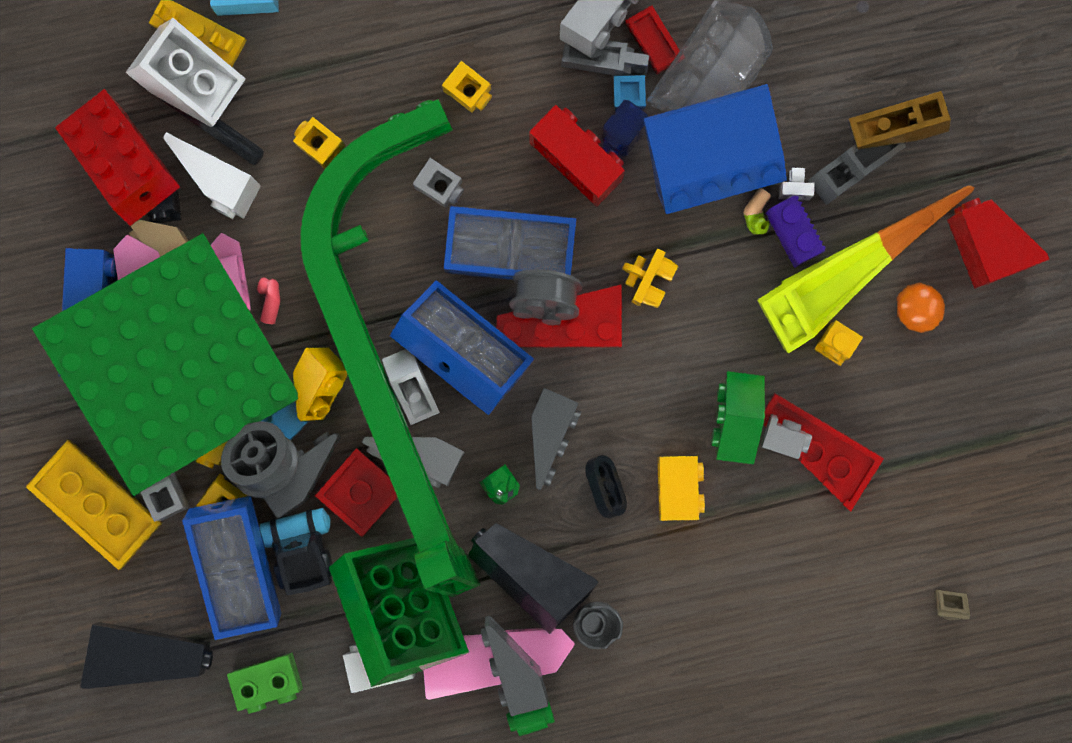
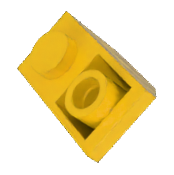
(317, 381)

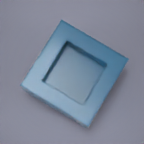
(631, 89)

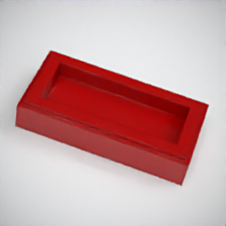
(653, 38)

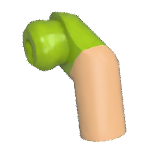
(754, 214)

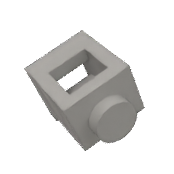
(431, 175)
(785, 437)

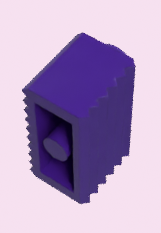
(795, 231)

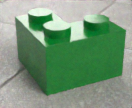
(739, 417)

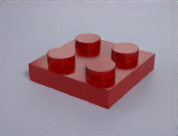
(358, 492)

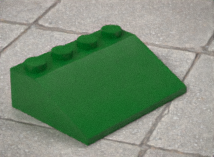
(392, 615)

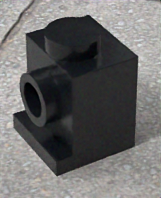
(167, 210)

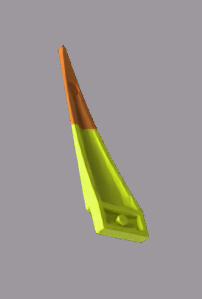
(816, 294)

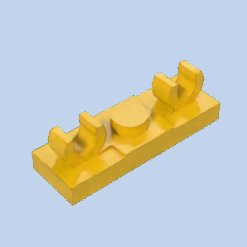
(216, 37)

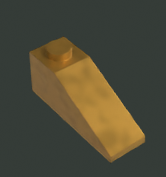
(902, 122)

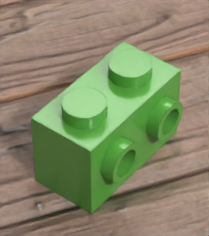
(265, 682)

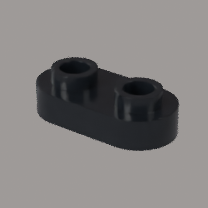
(606, 486)

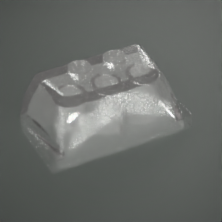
(716, 59)

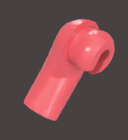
(272, 300)

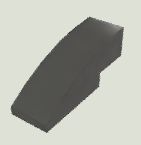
(850, 169)

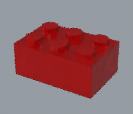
(577, 154)

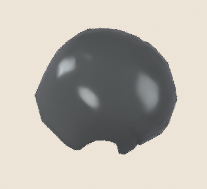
(597, 625)

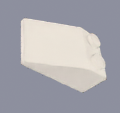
(185, 73)
(223, 184)

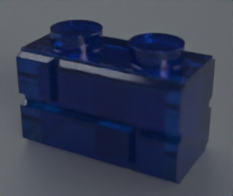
(623, 129)

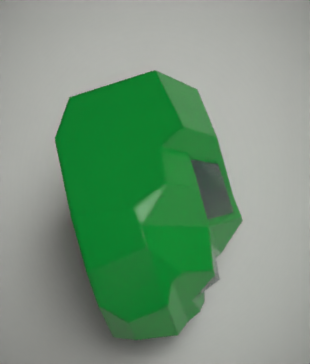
(500, 485)

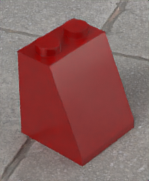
(992, 242)

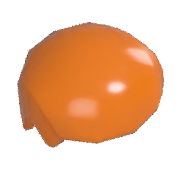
(920, 307)

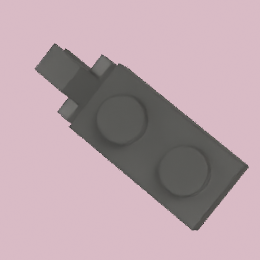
(611, 60)

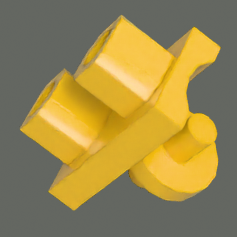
(658, 266)

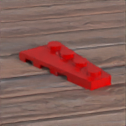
(595, 326)
(832, 456)

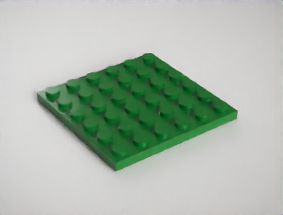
(166, 363)

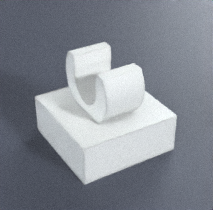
(796, 186)

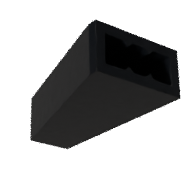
(531, 576)
(134, 656)

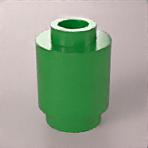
(531, 721)

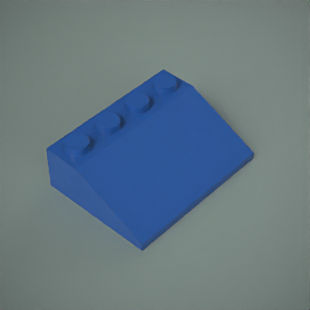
(715, 149)

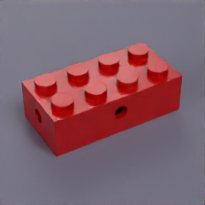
(117, 157)

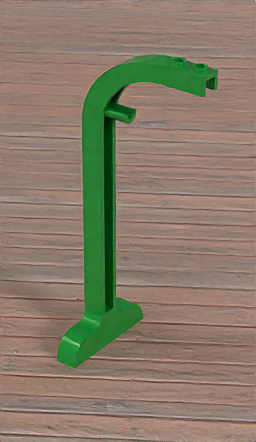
(440, 560)

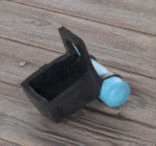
(299, 550)

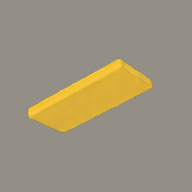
(93, 504)

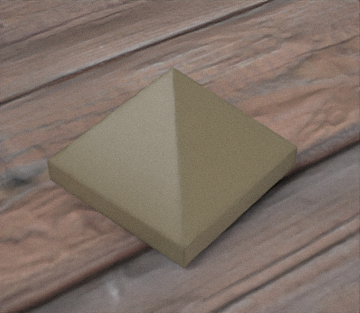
(952, 605)

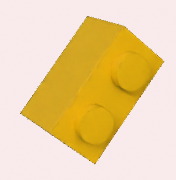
(679, 488)

